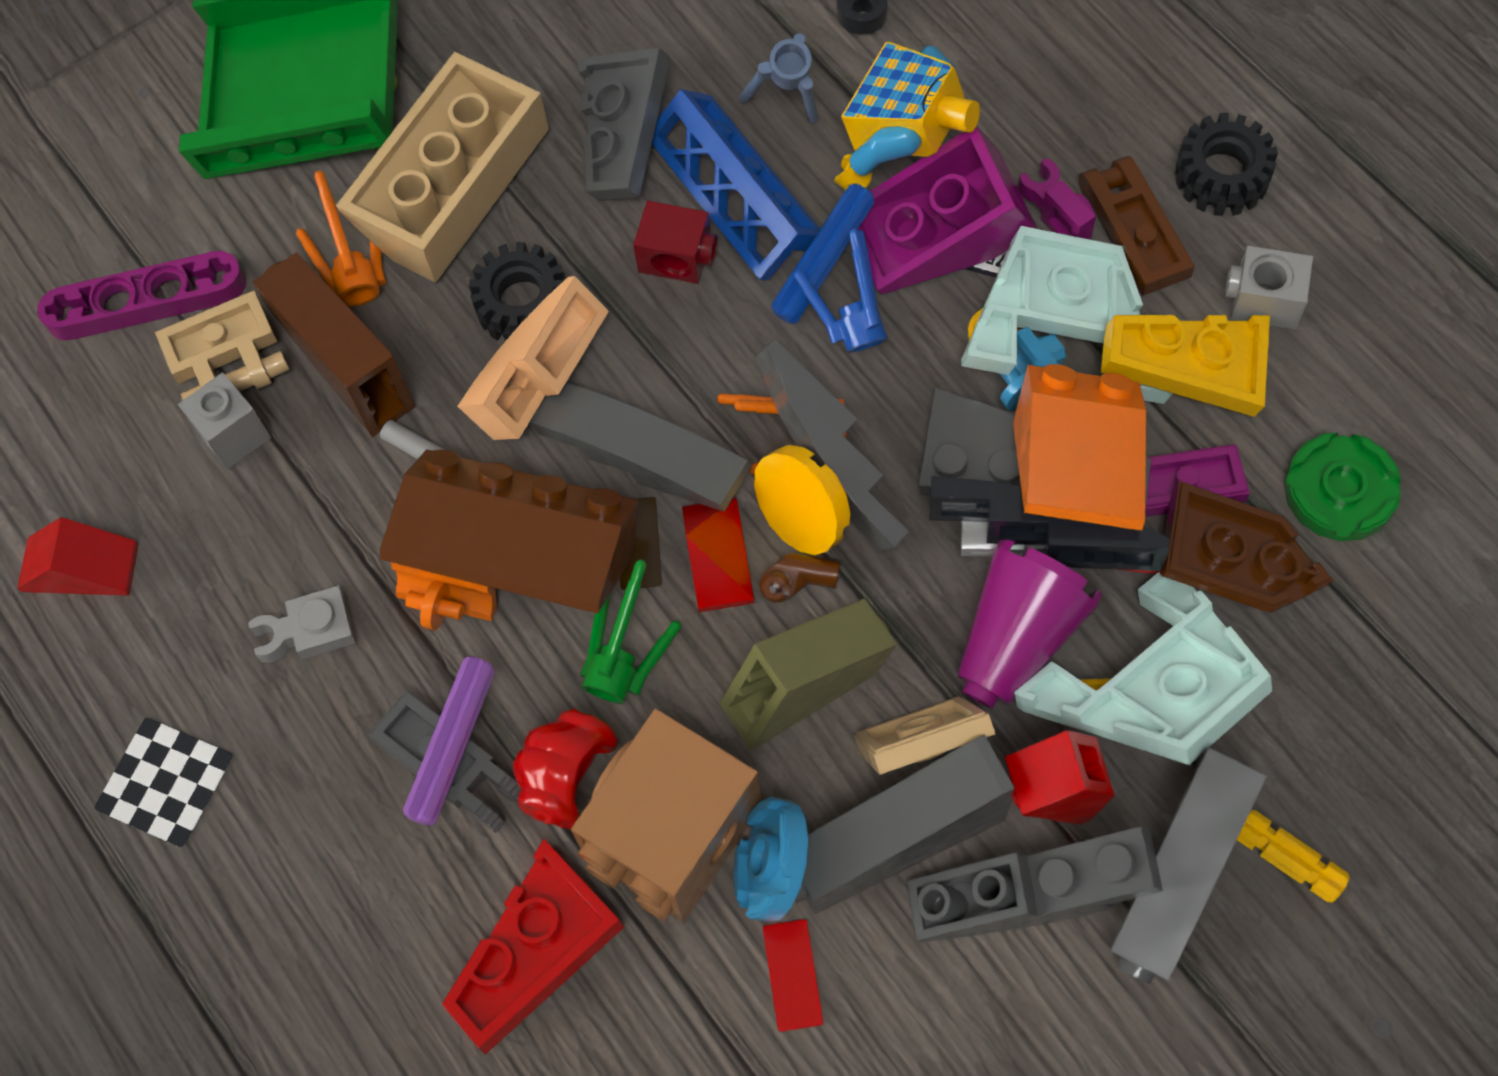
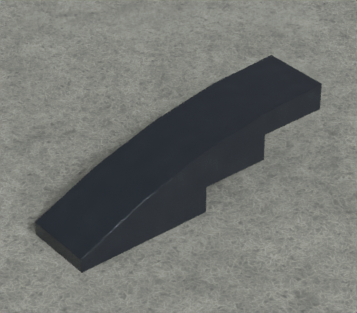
(1065, 540)

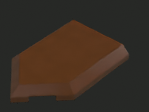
(1237, 551)

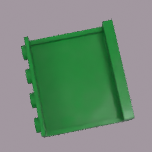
(292, 82)

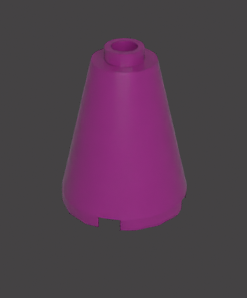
(1021, 622)

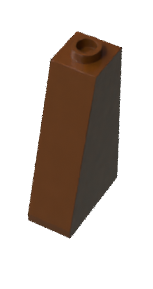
(336, 343)

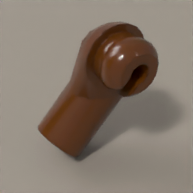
(795, 573)

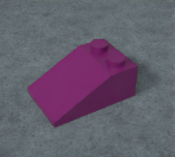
(943, 214)

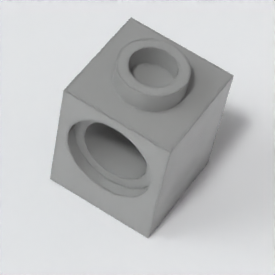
(1284, 272)
(224, 420)

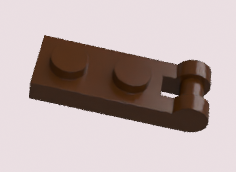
(1137, 225)

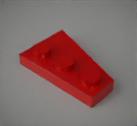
(536, 946)

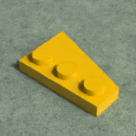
(1199, 360)

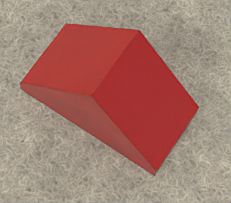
(77, 560)

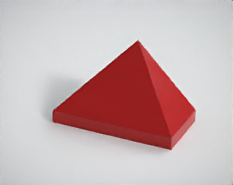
(717, 556)

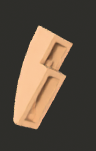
(534, 361)

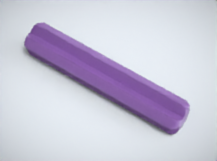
(449, 741)

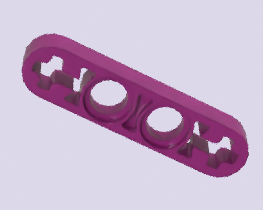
(142, 303)

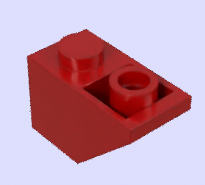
(1061, 778)

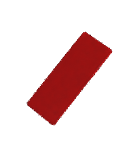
(792, 975)

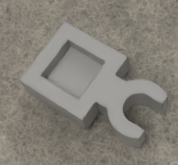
(313, 626)

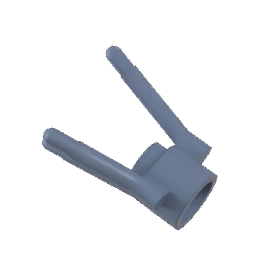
(789, 70)

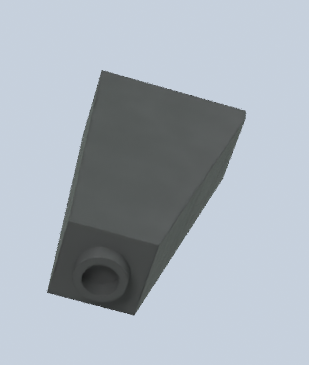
(906, 824)
(1188, 865)

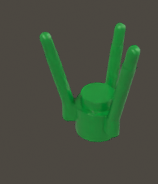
(609, 671)

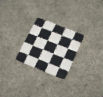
(163, 782)

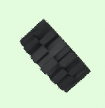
(1232, 140)
(504, 272)

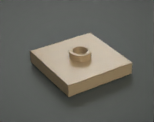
(922, 734)

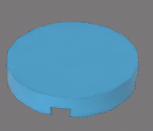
(772, 860)

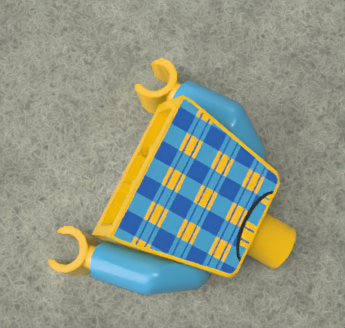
(903, 110)

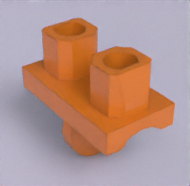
(443, 596)

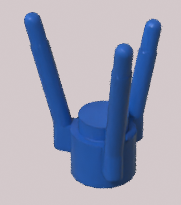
(861, 321)

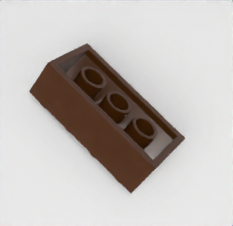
(511, 530)

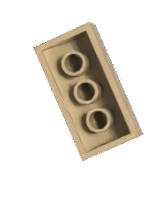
(445, 165)

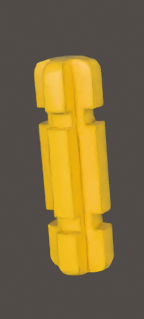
(1293, 857)

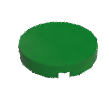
(1342, 486)

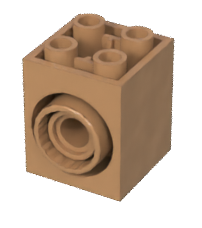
(666, 816)

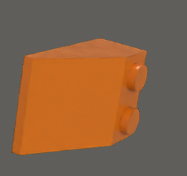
(1082, 446)

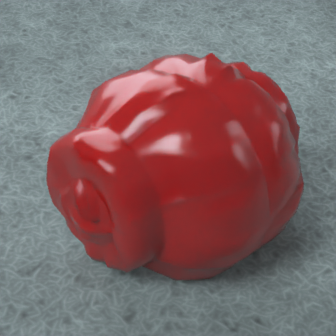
(555, 764)

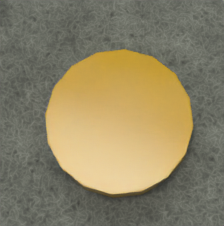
(801, 500)

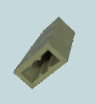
(805, 670)

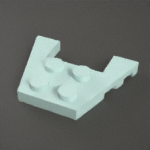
(1054, 288)
(1173, 694)

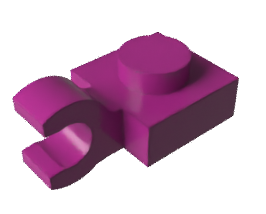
(1060, 206)

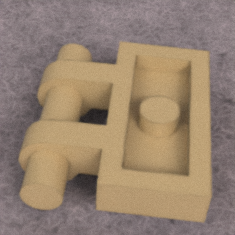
(219, 337)

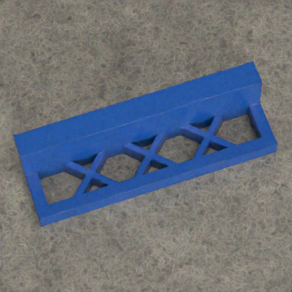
(749, 174)

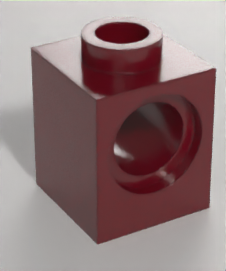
(674, 242)

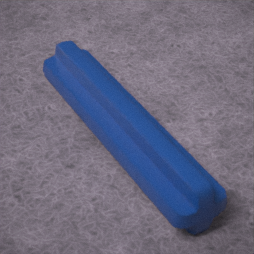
(824, 251)

